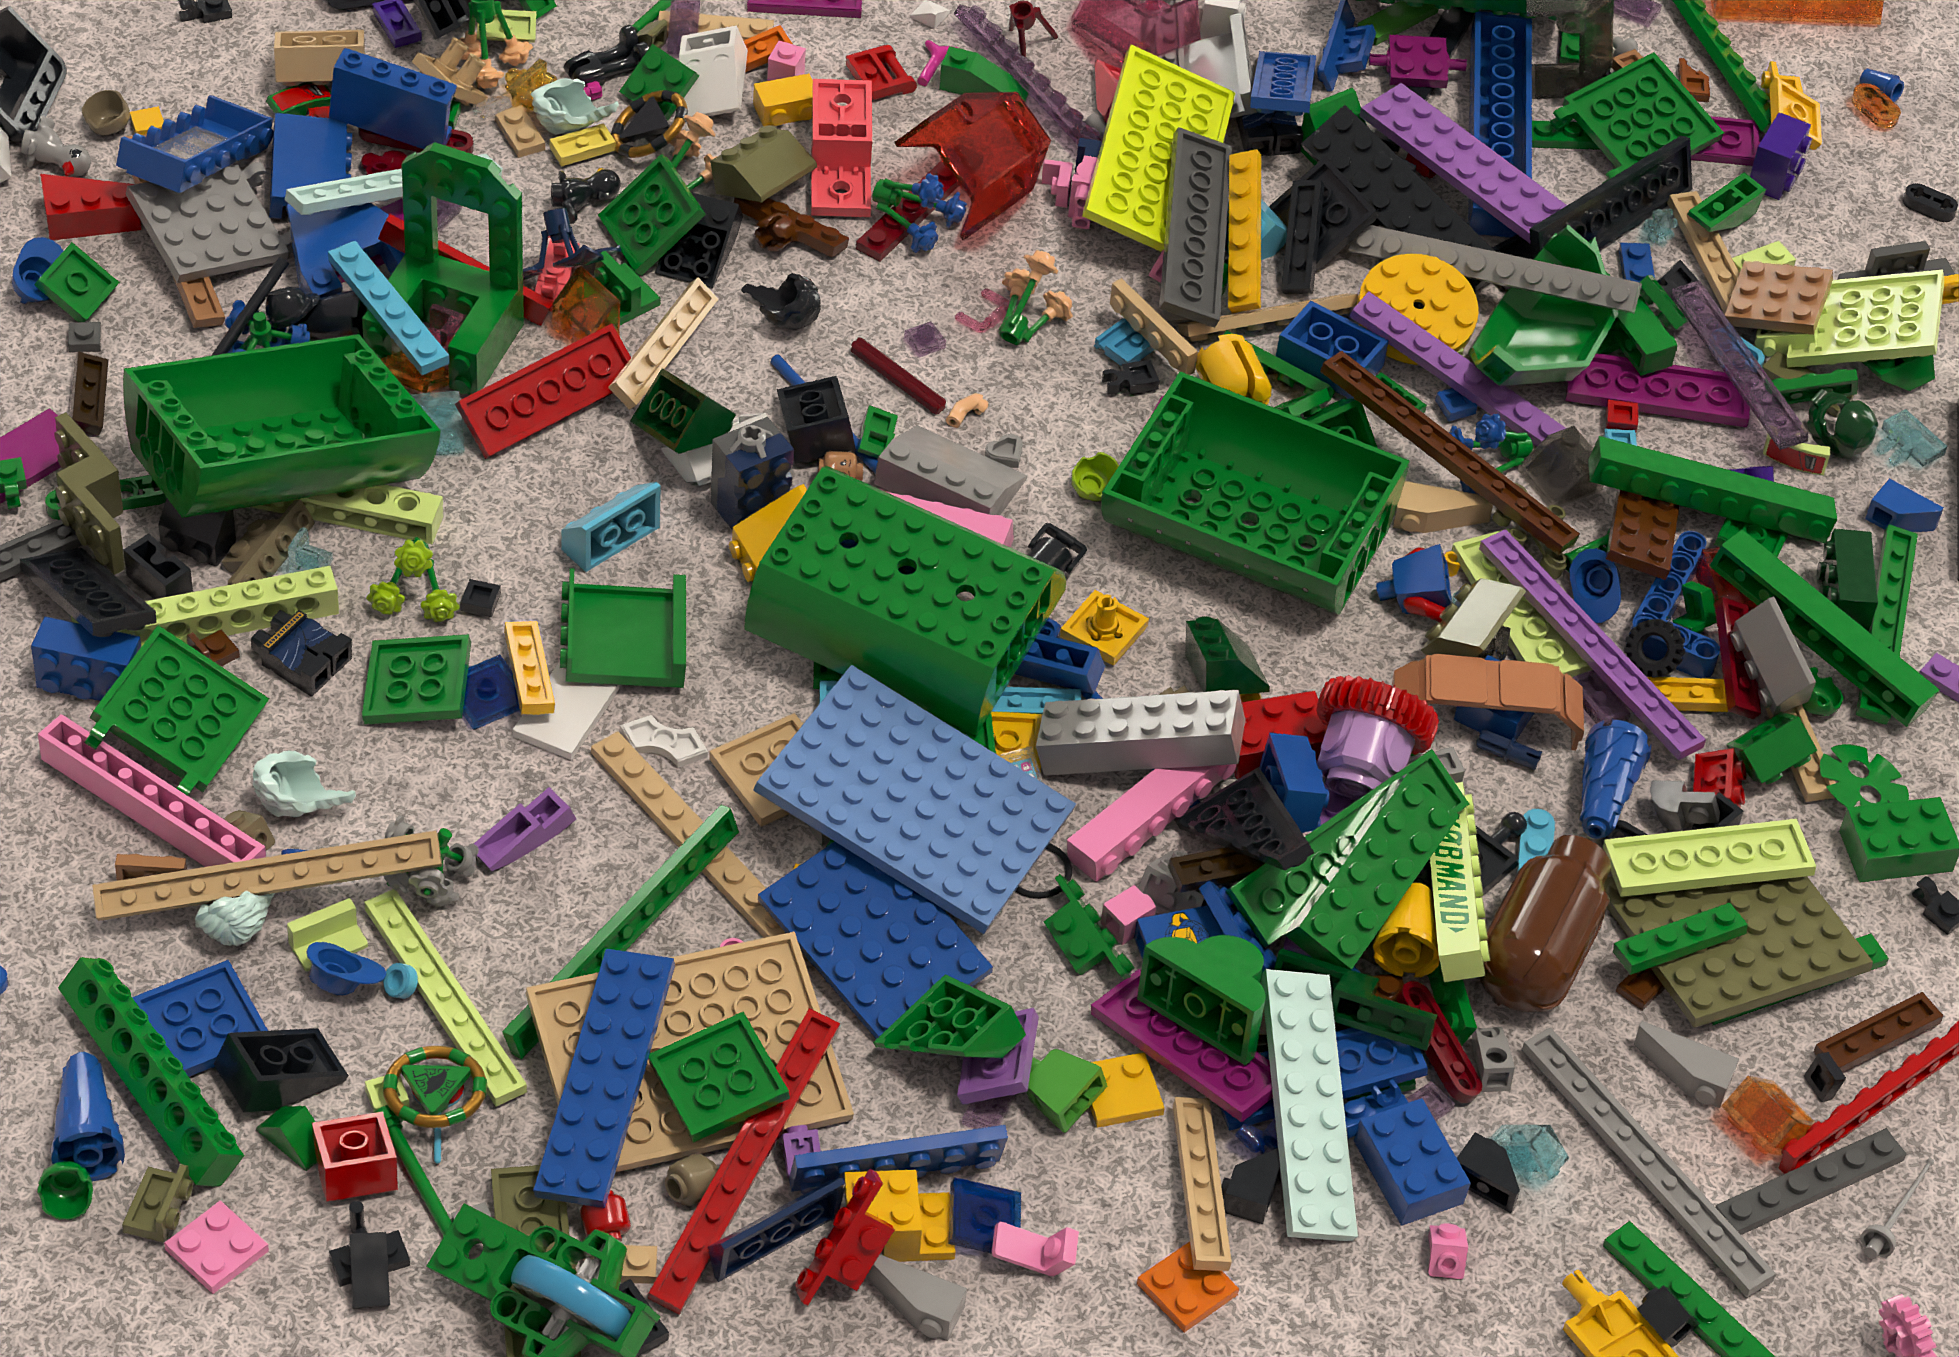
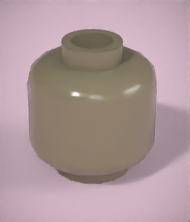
(690, 1178)

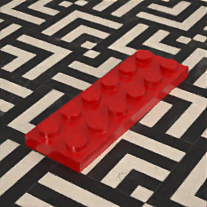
(544, 391)

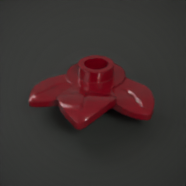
(388, 161)

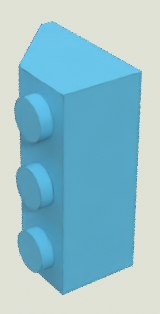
(613, 526)

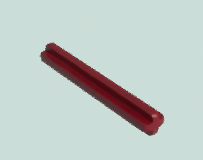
(898, 375)

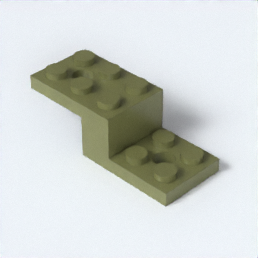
(89, 493)

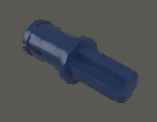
(1509, 749)

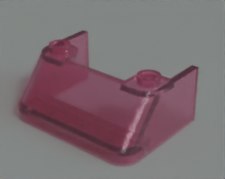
(1149, 26)

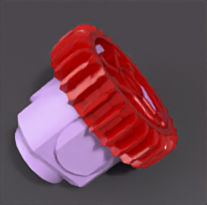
(1370, 733)

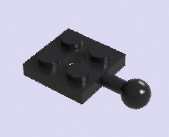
(1493, 857)

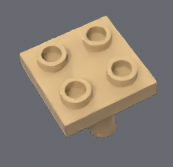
(445, 69)

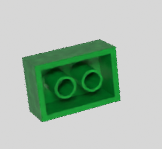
(1900, 839)

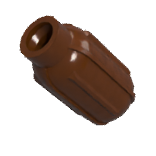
(1546, 925)

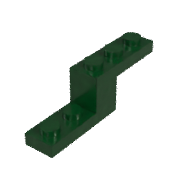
(1359, 1007)

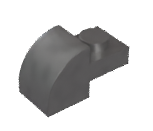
(1677, 806)

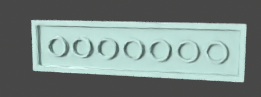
(1308, 1106)

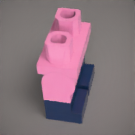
(1085, 164)

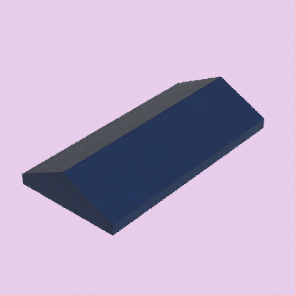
(776, 1229)

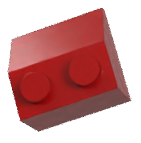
(355, 1156)

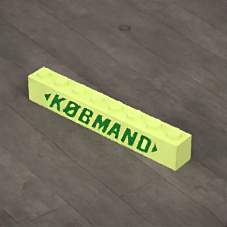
(1456, 900)

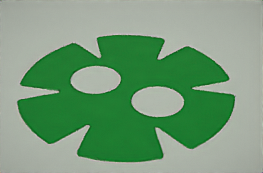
(1848, 788)

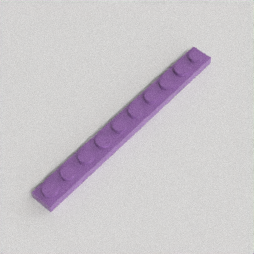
(1593, 645)

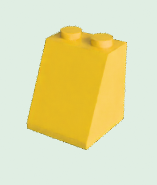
(757, 532)

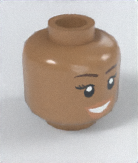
(844, 462)

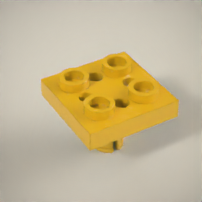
(1108, 620)

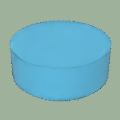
(400, 981)

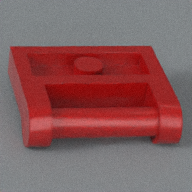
(869, 66)

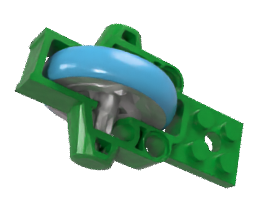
(577, 1305)

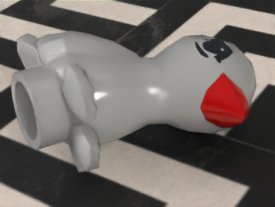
(47, 147)

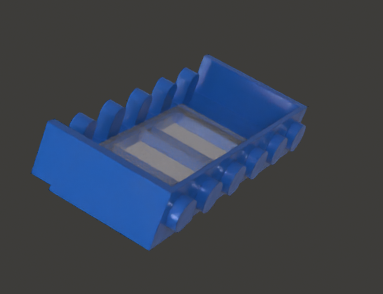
(195, 144)

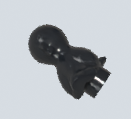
(576, 192)

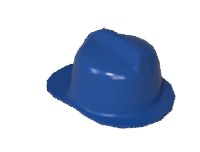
(31, 264)
(1595, 584)
(340, 970)

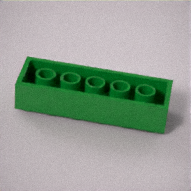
(1372, 873)

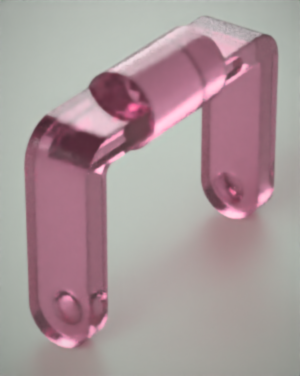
(992, 319)

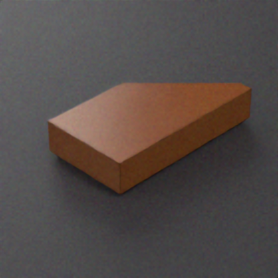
(1694, 81)

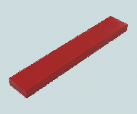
(535, 305)

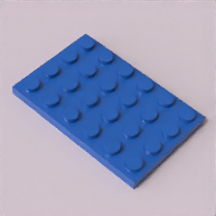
(870, 935)

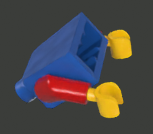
(1421, 581)

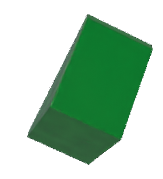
(292, 1134)

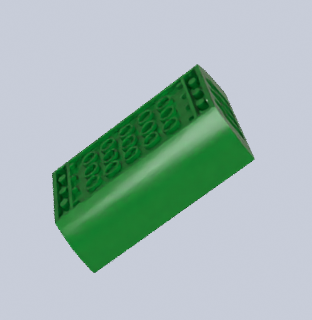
(275, 425)

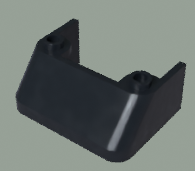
(30, 76)

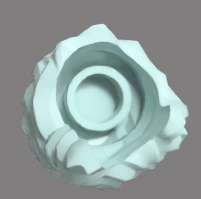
(566, 107)
(292, 787)
(234, 919)

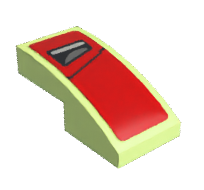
(1802, 457)

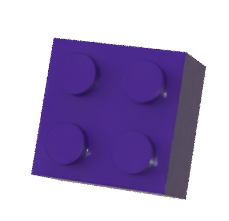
(1781, 155)

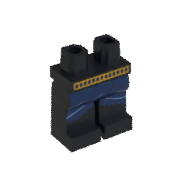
(1270, 131)
(302, 651)

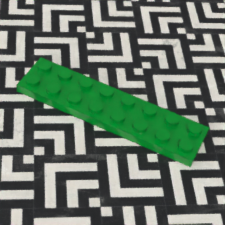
(1275, 897)

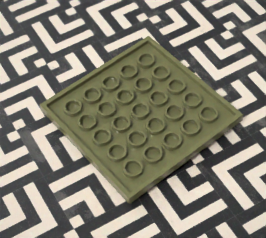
(1788, 948)

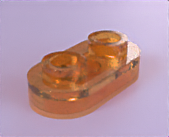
(1876, 105)

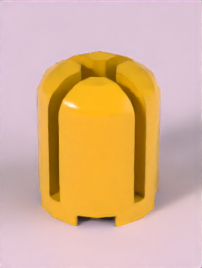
(1235, 367)

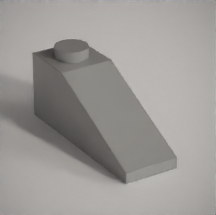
(1689, 1064)
(922, 1298)

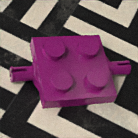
(1417, 61)

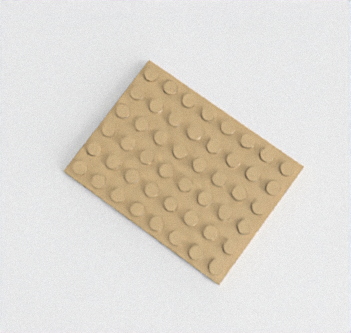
(753, 977)

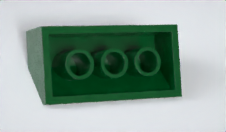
(681, 414)

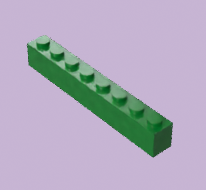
(1712, 489)
(1826, 628)

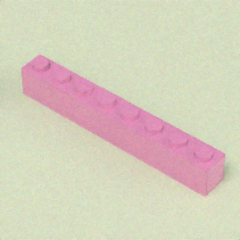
(145, 797)

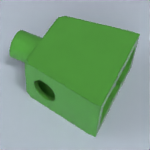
(1064, 1087)

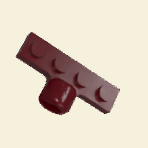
(1740, 690)

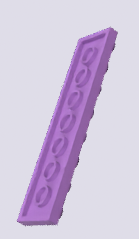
(1461, 159)

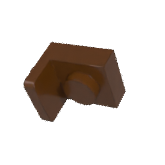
(215, 647)

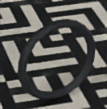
(1046, 894)

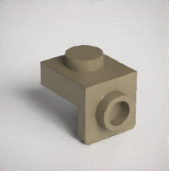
(253, 826)

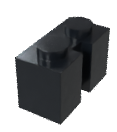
(153, 572)

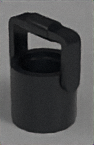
(1054, 550)

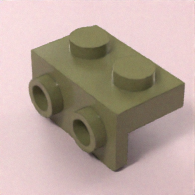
(158, 1203)

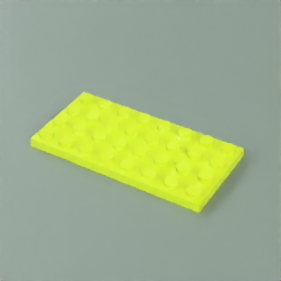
(1136, 149)

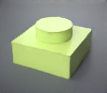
(374, 1091)

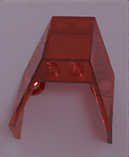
(989, 147)

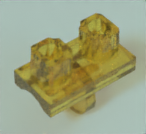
(523, 82)

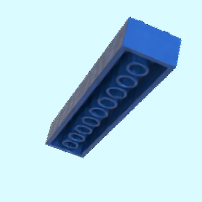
(1500, 99)

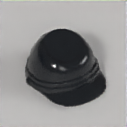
(288, 306)

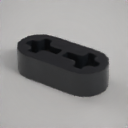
(1930, 202)

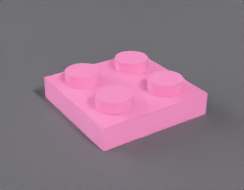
(216, 1247)

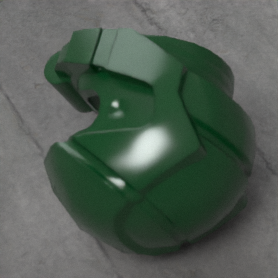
(1853, 429)

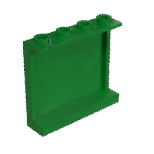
(624, 634)

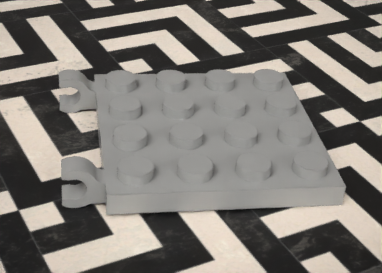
(210, 225)

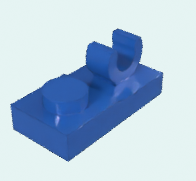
(1371, 1105)

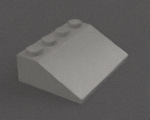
(946, 472)

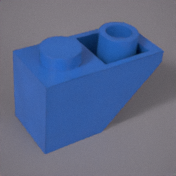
(1903, 508)

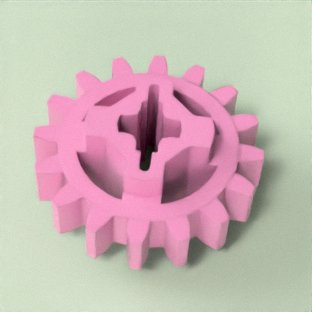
(1905, 1329)

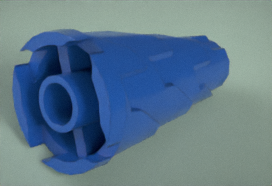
(1611, 768)
(85, 1120)

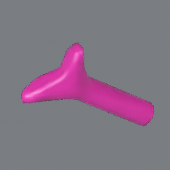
(937, 56)

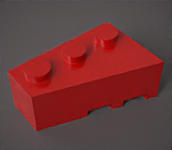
(86, 207)

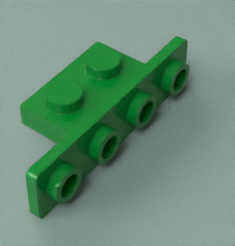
(1081, 936)

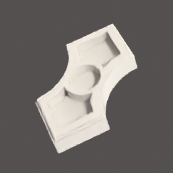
(677, 745)

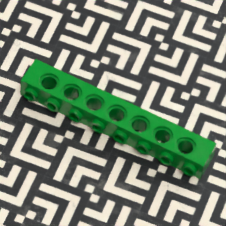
(151, 1071)

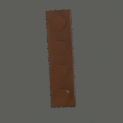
(1881, 1032)

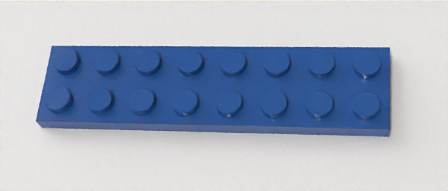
(604, 1078)

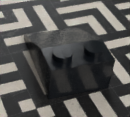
(816, 419)
(277, 1067)

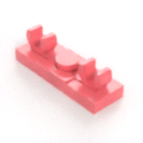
(554, 279)

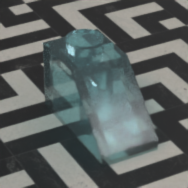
(1532, 1150)

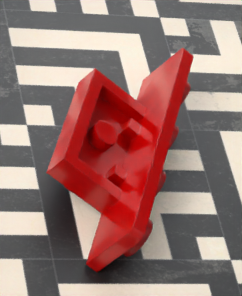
(851, 1244)

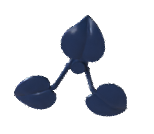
(559, 231)

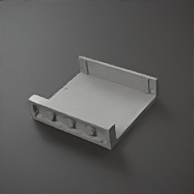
(1226, 63)

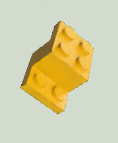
(918, 1218)

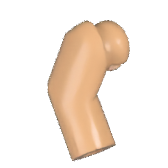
(962, 407)

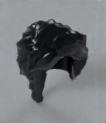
(789, 306)

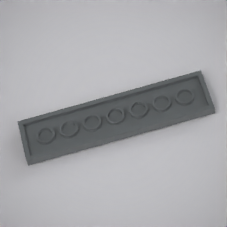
(1195, 228)

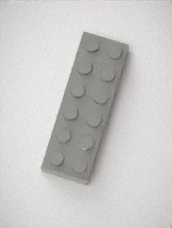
(1141, 732)

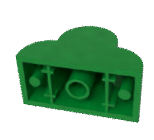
(1207, 989)

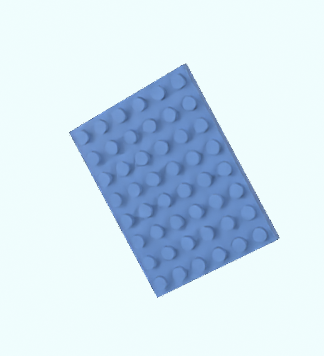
(915, 798)

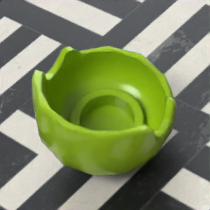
(1092, 475)

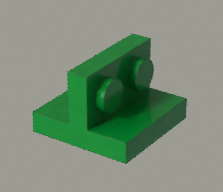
(627, 286)

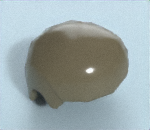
(106, 112)

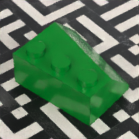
(955, 1022)

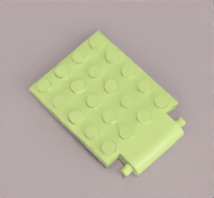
(1867, 321)

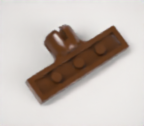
(783, 226)

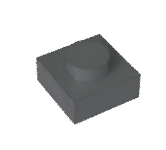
(84, 337)

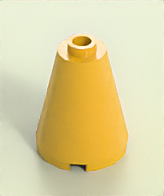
(1409, 935)

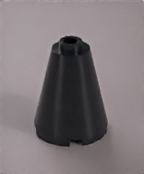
(335, 316)

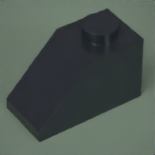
(1489, 1172)
(1252, 1187)

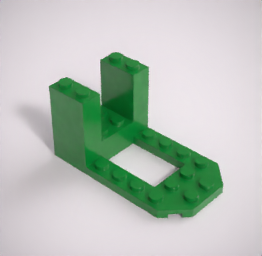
(424, 278)

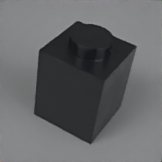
(1667, 1315)

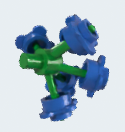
(262, 333)

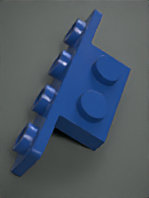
(1346, 47)

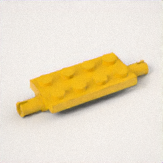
(1610, 1324)

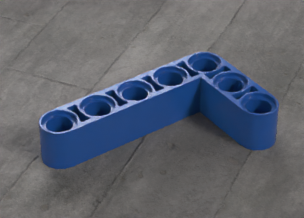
(1662, 602)

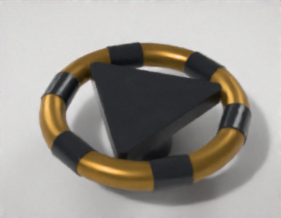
(648, 124)

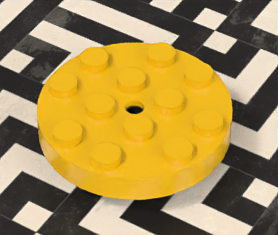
(1427, 294)

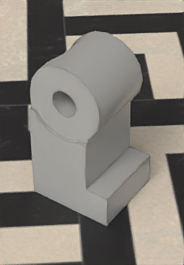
(1493, 1059)

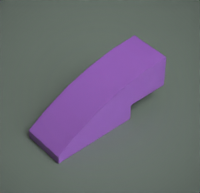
(524, 830)

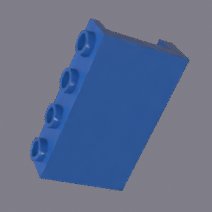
(391, 100)
(306, 153)

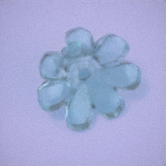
(1661, 226)

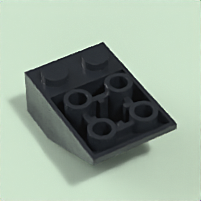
(706, 245)

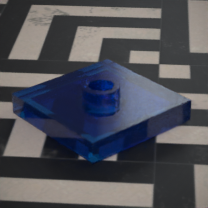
(489, 692)
(976, 1211)

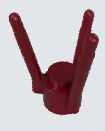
(1024, 17)

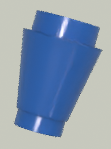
(1886, 82)

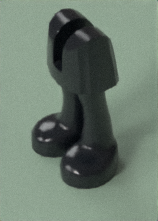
(617, 60)

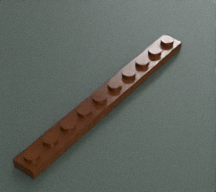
(1450, 453)

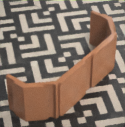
(1496, 686)

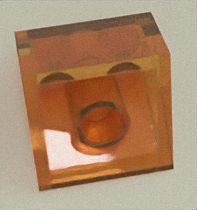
(584, 307)
(1766, 1114)

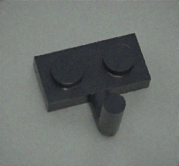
(339, 1257)

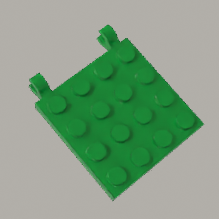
(1638, 113)
(178, 709)

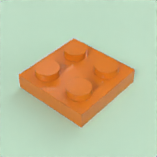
(1186, 1293)

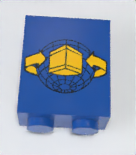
(1191, 924)

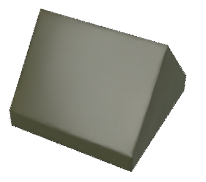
(654, 33)

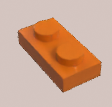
(762, 45)

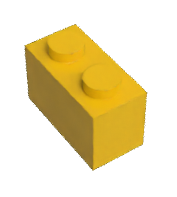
(783, 100)

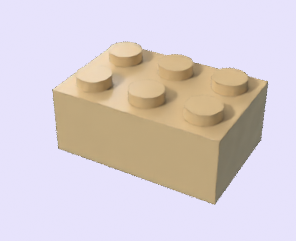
(312, 54)

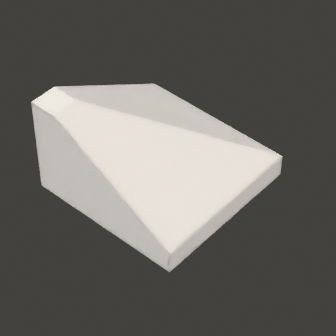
(930, 14)

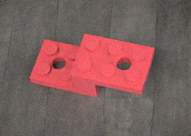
(841, 147)

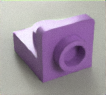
(798, 1141)

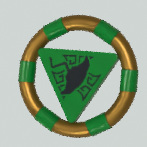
(435, 1086)

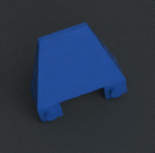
(329, 229)

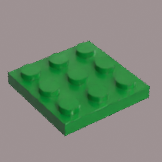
(651, 214)
(416, 679)
(718, 1076)

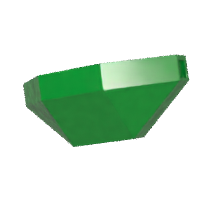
(1541, 335)

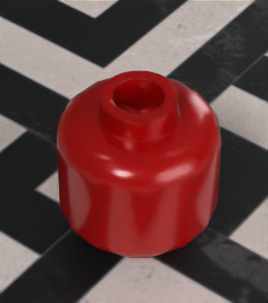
(611, 1219)

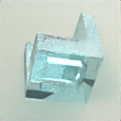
(304, 556)

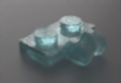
(1913, 438)

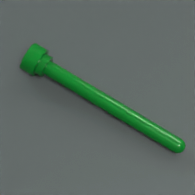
(415, 1170)

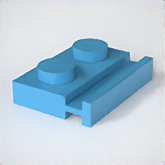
(1123, 343)

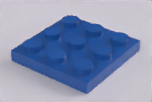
(199, 1013)

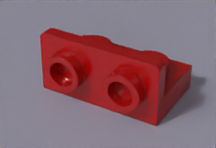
(1720, 773)

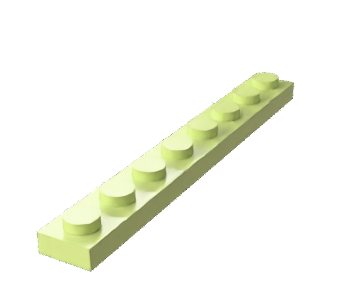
(445, 995)

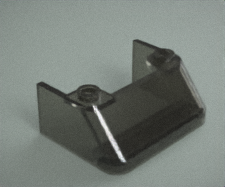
(1595, 27)

